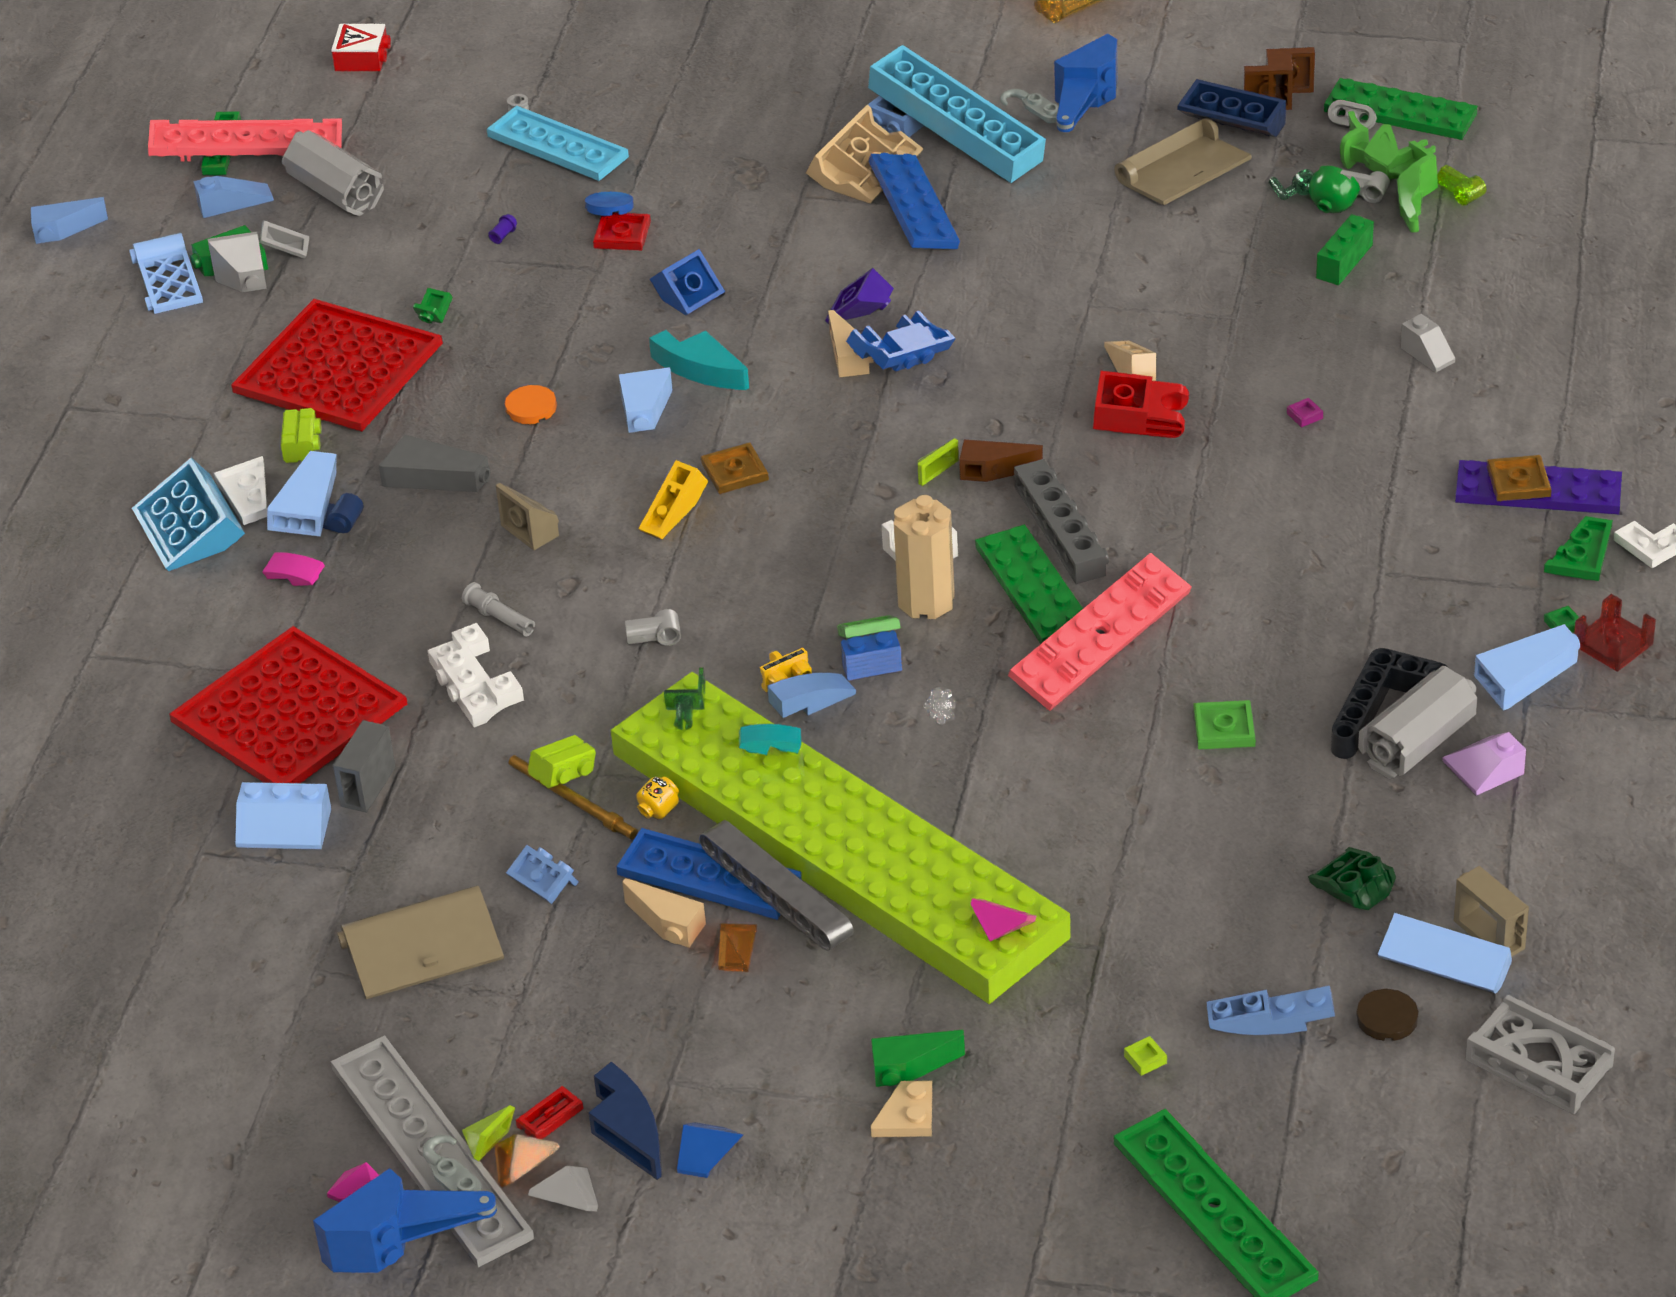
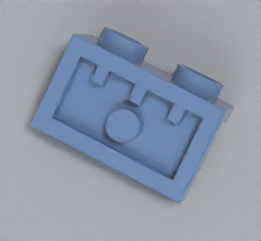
(541, 874)

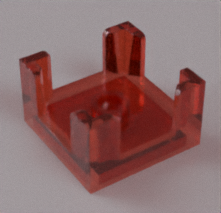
(1613, 638)

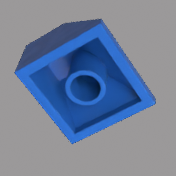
(688, 283)

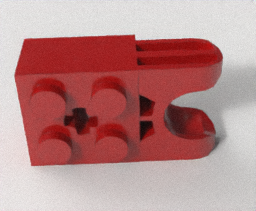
(1139, 405)

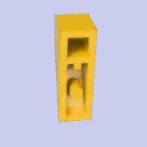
(674, 500)

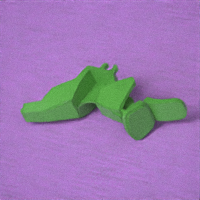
(1412, 164)

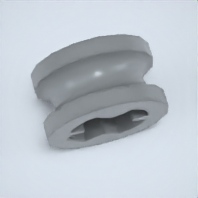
(517, 100)

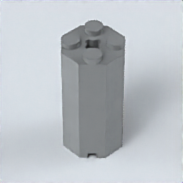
(333, 172)
(1418, 722)

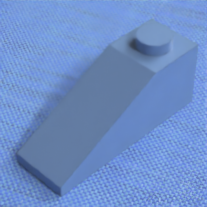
(225, 194)
(64, 219)

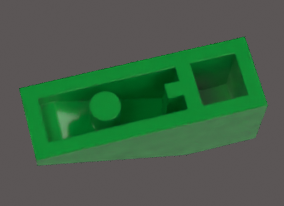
(914, 1055)

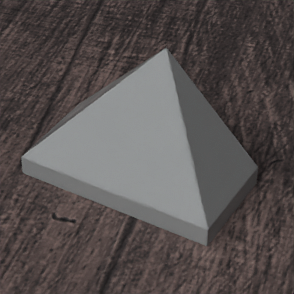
(284, 239)

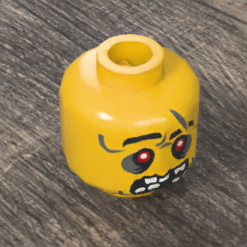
(657, 797)

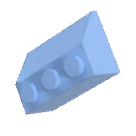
(282, 815)

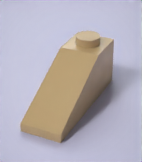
(1132, 358)
(846, 359)
(667, 913)

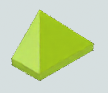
(937, 461)
(488, 1132)

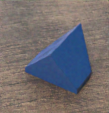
(704, 1147)

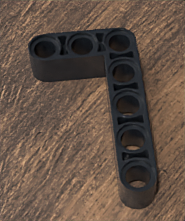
(1382, 671)

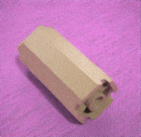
(924, 557)

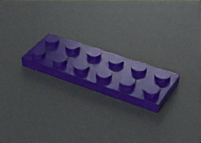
(1571, 489)

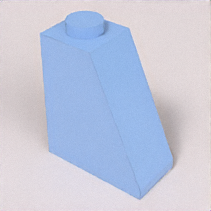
(645, 397)

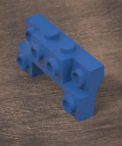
(902, 348)

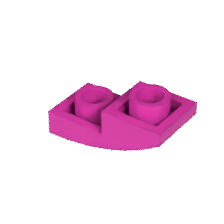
(296, 568)

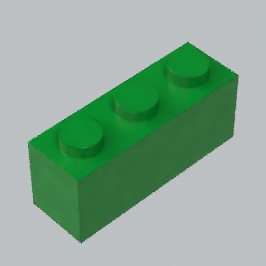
(1344, 249)

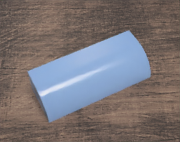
(1446, 953)

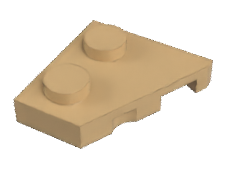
(906, 1112)

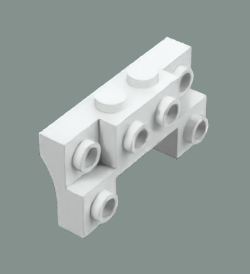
(466, 679)

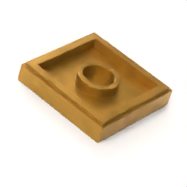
(734, 468)
(1519, 478)

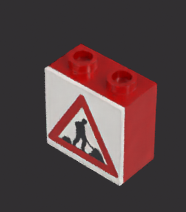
(360, 47)

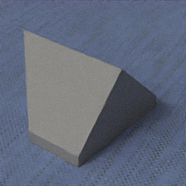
(568, 1187)

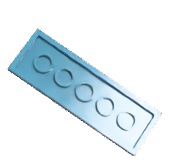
(557, 143)

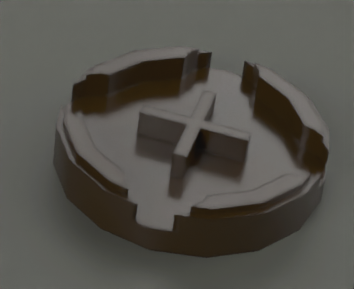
(1387, 1014)

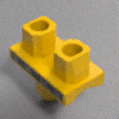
(784, 667)

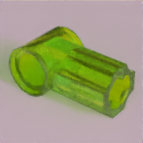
(1463, 188)

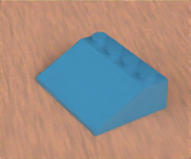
(187, 517)

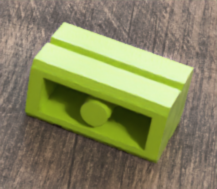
(299, 434)
(561, 761)

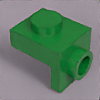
(433, 306)

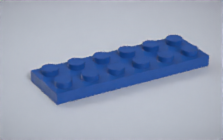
(914, 201)
(688, 870)

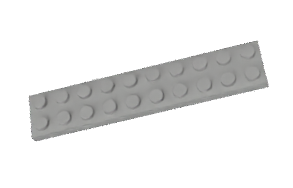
(406, 1121)

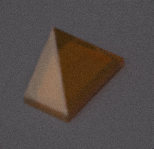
(736, 946)

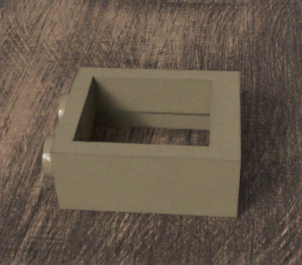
(1481, 888)

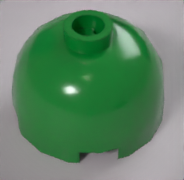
(1332, 190)

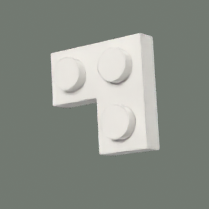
(1648, 547)

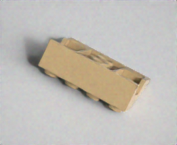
(844, 160)

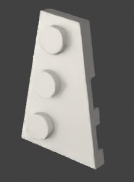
(245, 489)

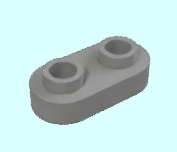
(1359, 110)

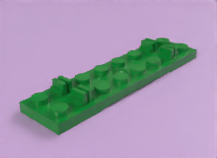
(1233, 1231)

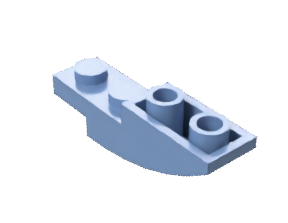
(1262, 1015)

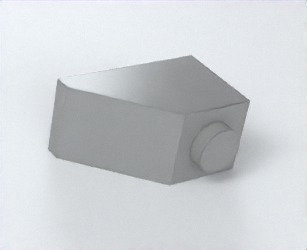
(1426, 343)

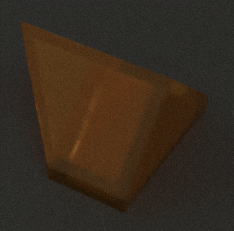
(519, 1155)

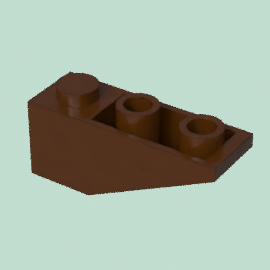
(994, 460)

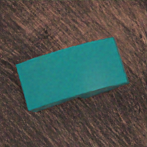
(761, 736)

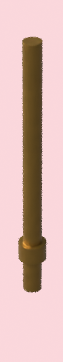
(610, 819)

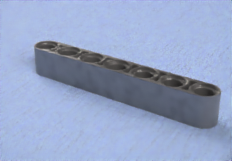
(776, 885)

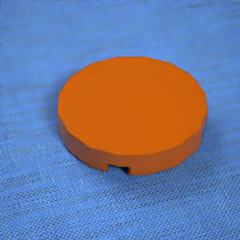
(530, 404)

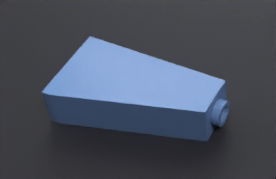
(305, 497)
(1526, 664)

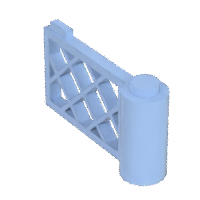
(161, 253)

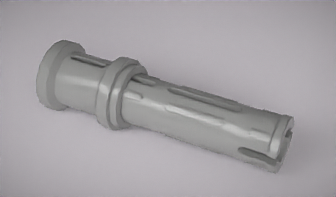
(489, 604)

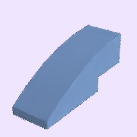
(808, 692)

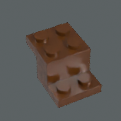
(1284, 73)

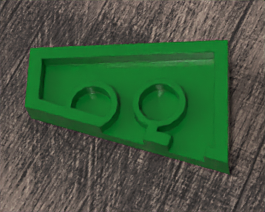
(1584, 551)

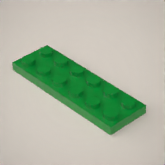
(1406, 108)
(1029, 580)

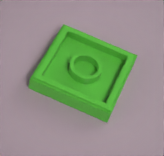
(868, 626)
(1224, 724)

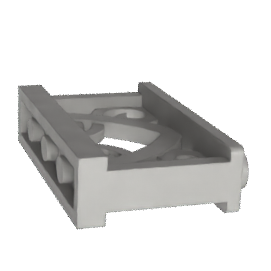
(1535, 1026)

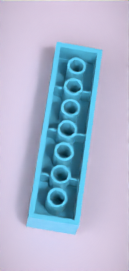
(956, 113)

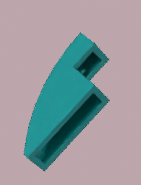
(699, 360)

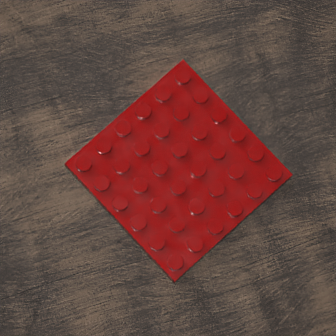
(337, 364)
(287, 708)

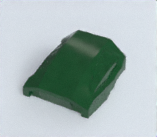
(1356, 878)

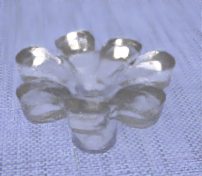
(939, 705)

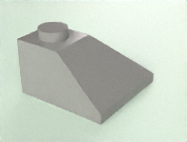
(238, 261)

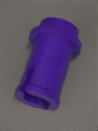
(506, 224)

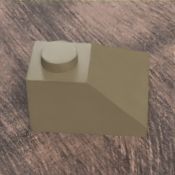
(526, 517)

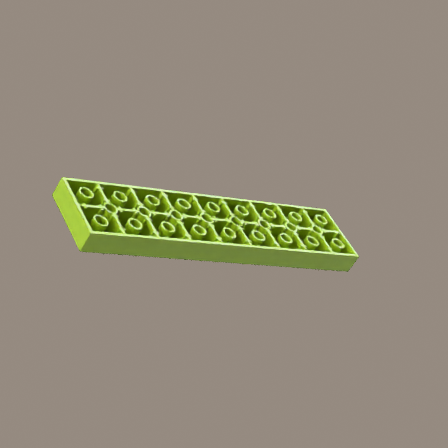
(846, 841)

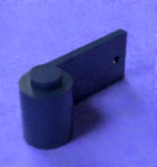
(343, 514)

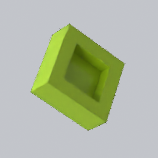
(1145, 1055)

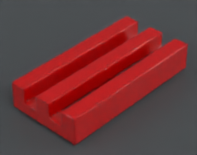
(553, 1116)

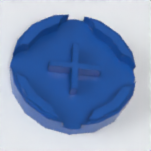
(607, 202)

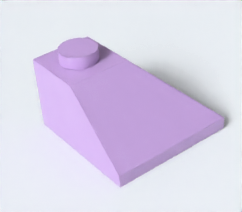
(1488, 762)

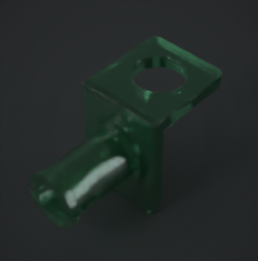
(686, 701)

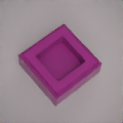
(1305, 412)

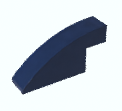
(626, 1120)

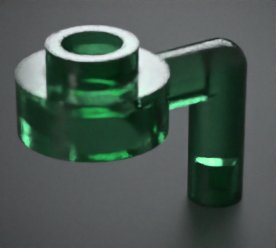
(1299, 185)

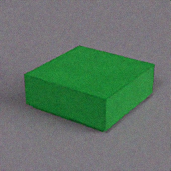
(1561, 616)

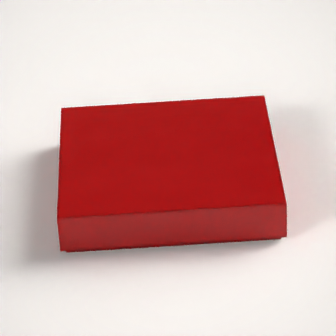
(622, 231)

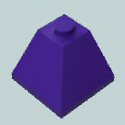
(863, 296)

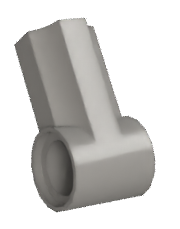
(1371, 186)
(662, 628)

